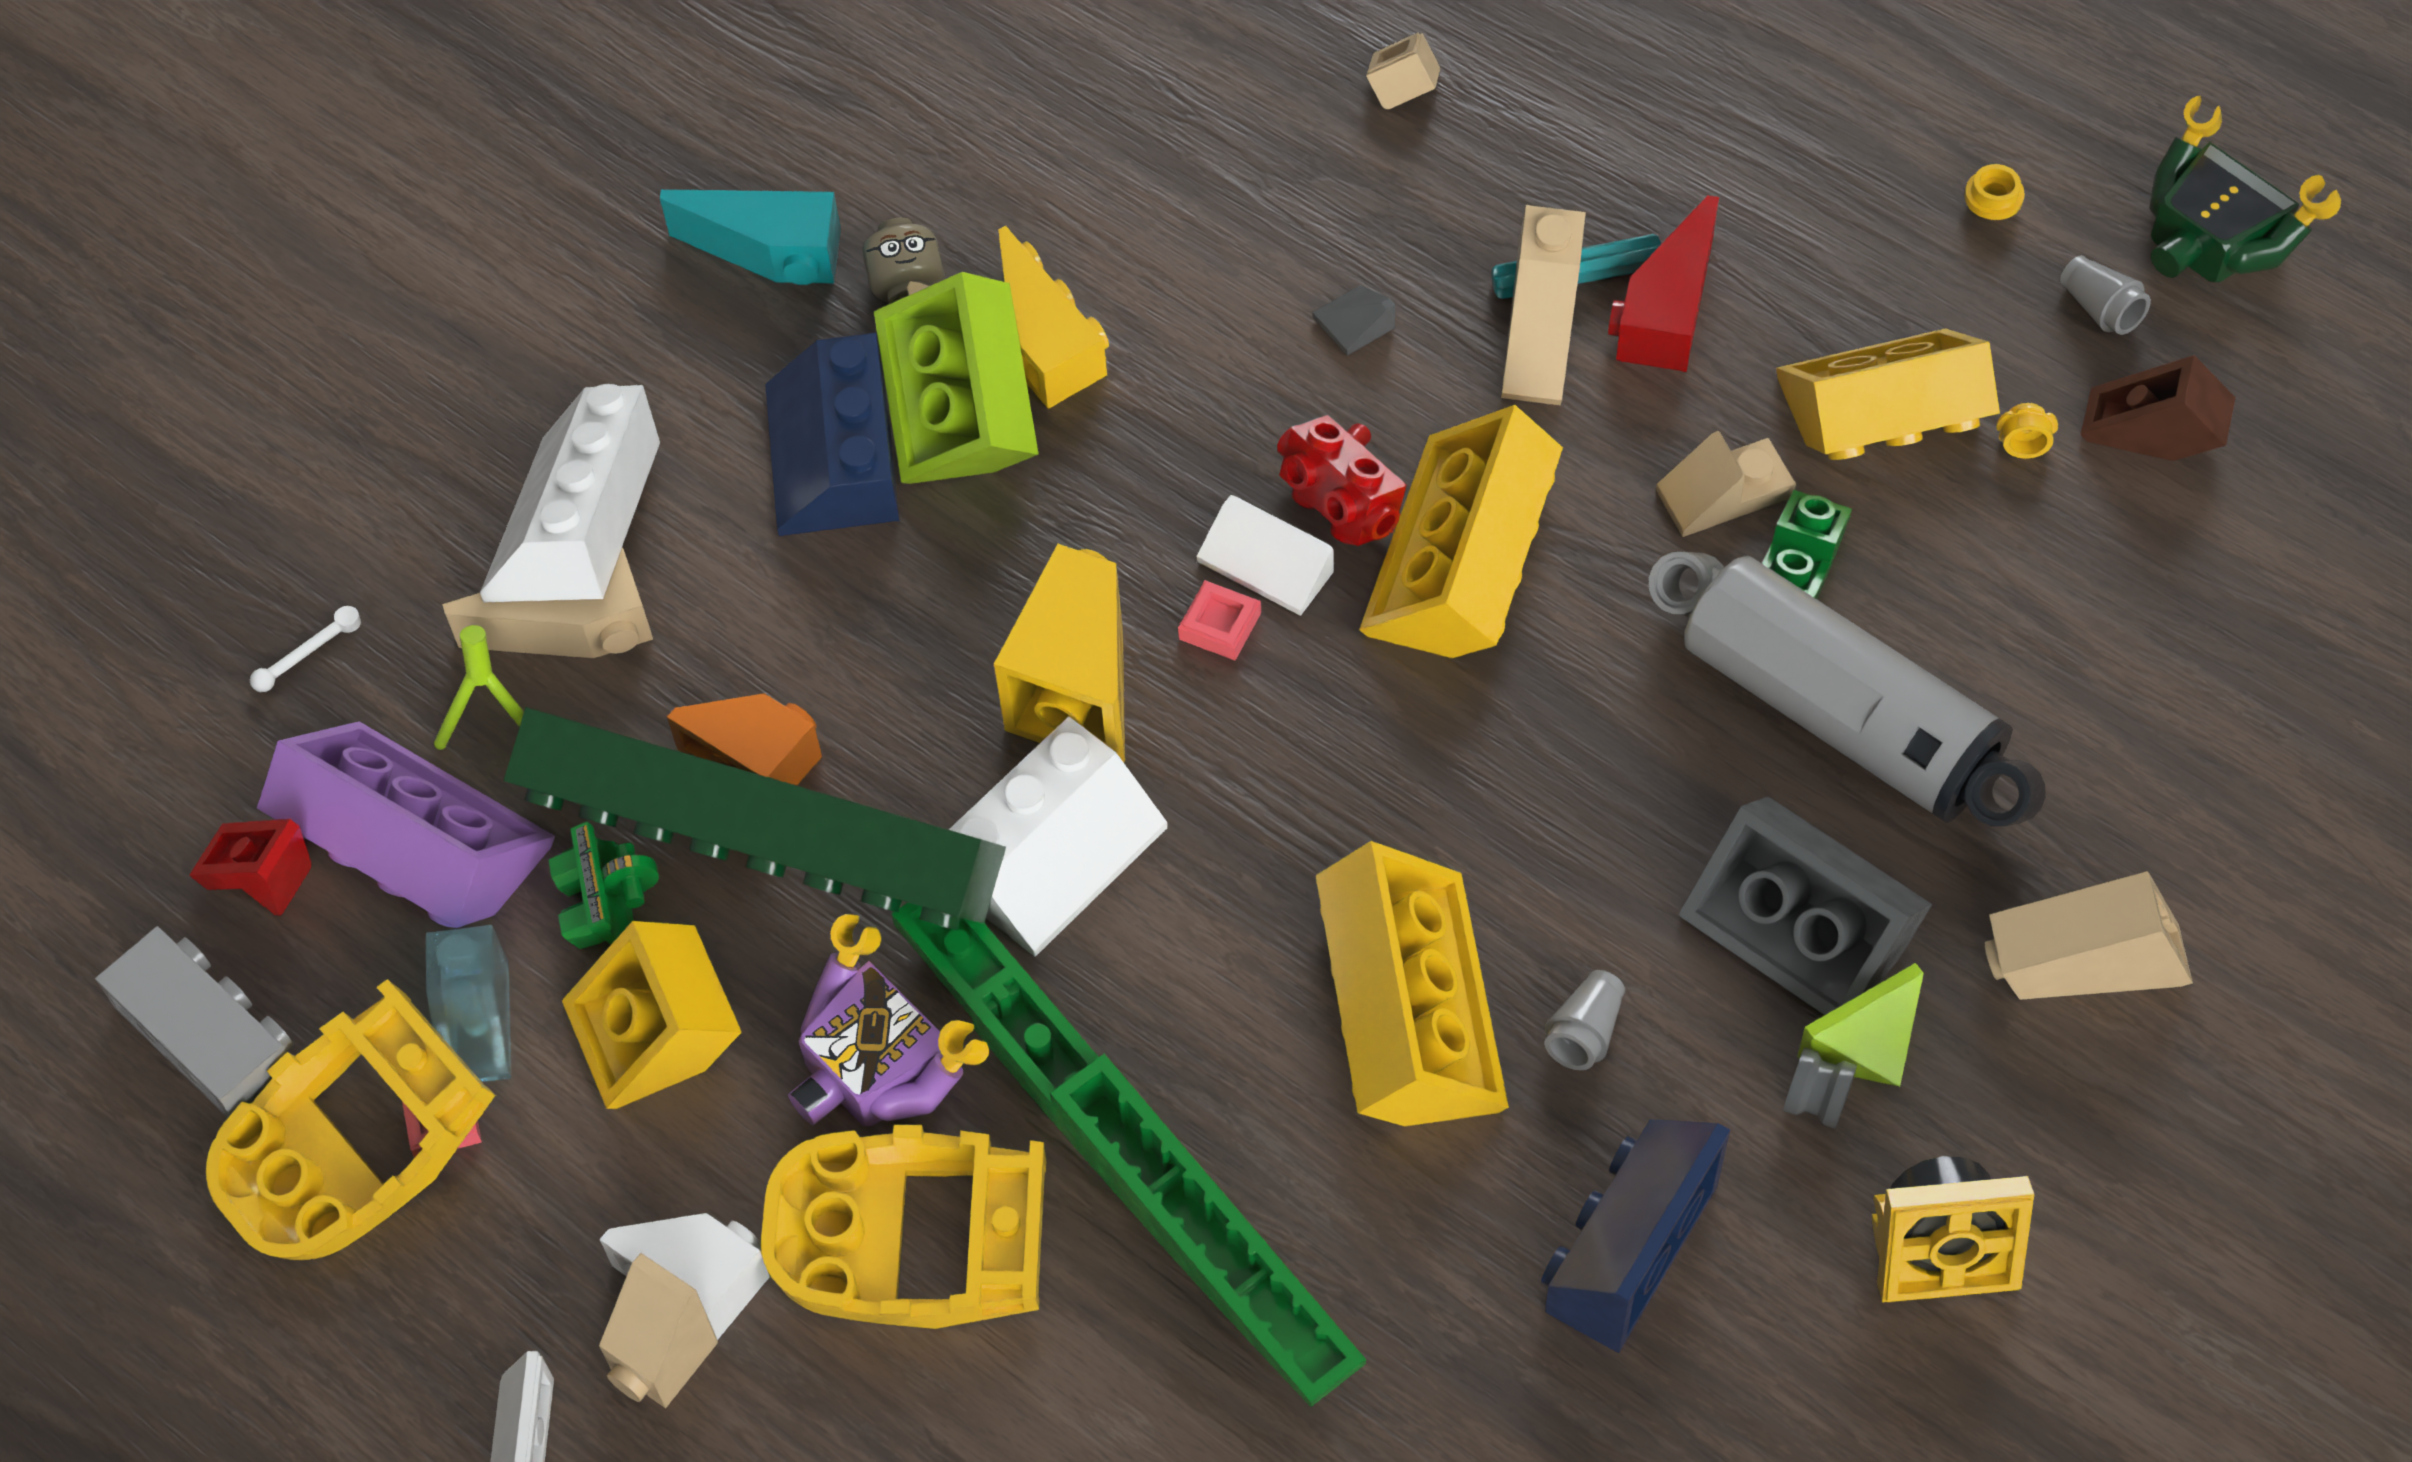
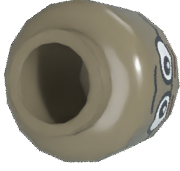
(900, 255)

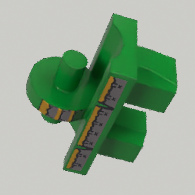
(610, 884)

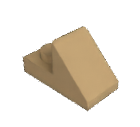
(1723, 483)

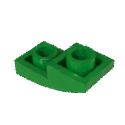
(1807, 540)

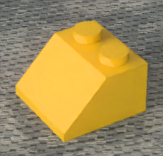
(650, 1012)

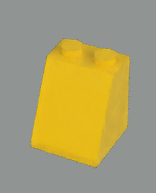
(1066, 652)

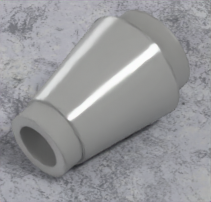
(2106, 295)
(1585, 1022)

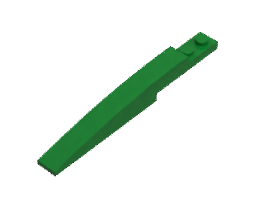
(1136, 1155)

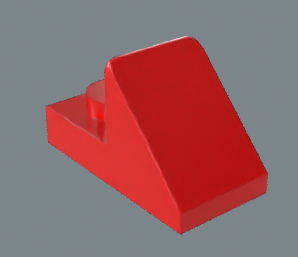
(260, 858)

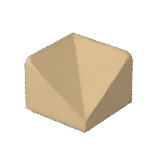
(1403, 71)

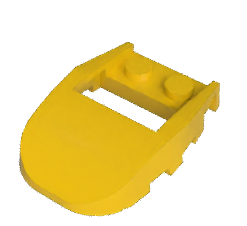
(290, 1172)
(840, 1214)

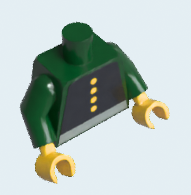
(2221, 213)

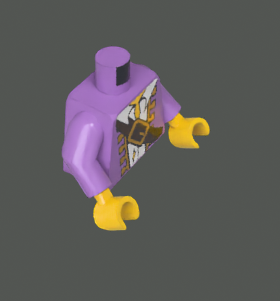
(873, 1043)

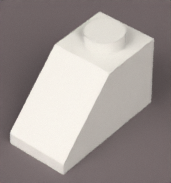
(712, 1258)

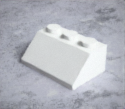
(1068, 832)

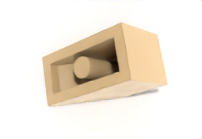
(655, 1334)

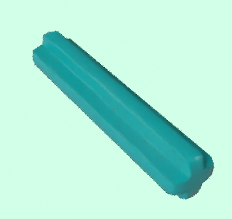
(1596, 263)

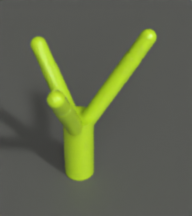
(478, 673)

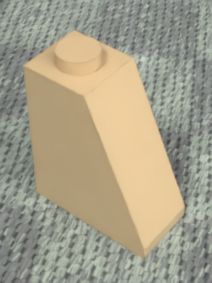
(2090, 942)

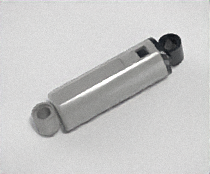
(1847, 687)

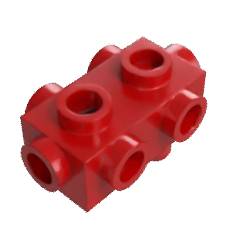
(1341, 479)

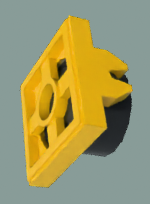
(1951, 1231)

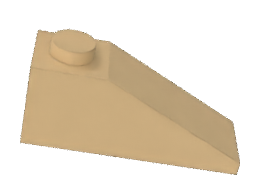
(1543, 304)
(560, 626)

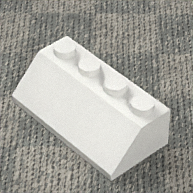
(577, 500)

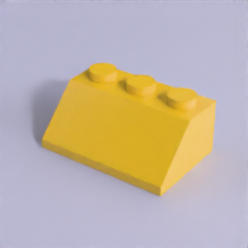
(1891, 392)

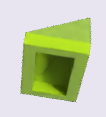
(1870, 1029)

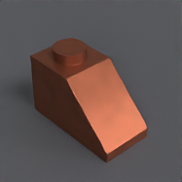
(2161, 411)

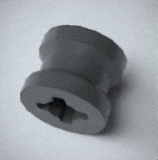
(1820, 1088)

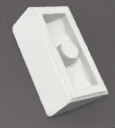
(1267, 555)
(523, 1411)

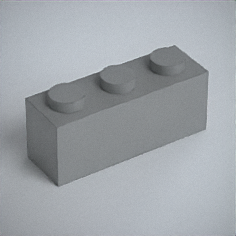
(195, 1019)

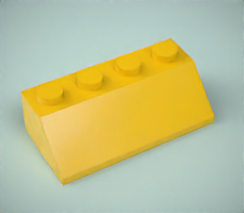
(1463, 535)
(1409, 989)

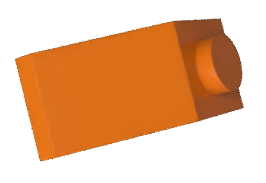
(749, 735)

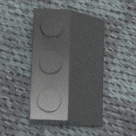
(1803, 907)

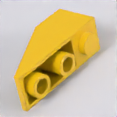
(1057, 342)

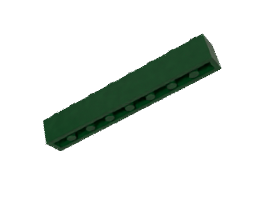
(757, 816)

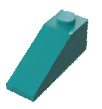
(766, 232)

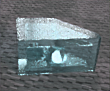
(471, 997)

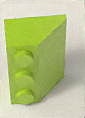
(955, 380)

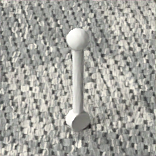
(346, 621)

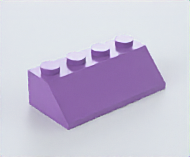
(402, 822)

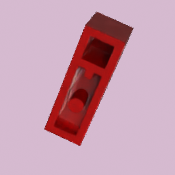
(1665, 295)

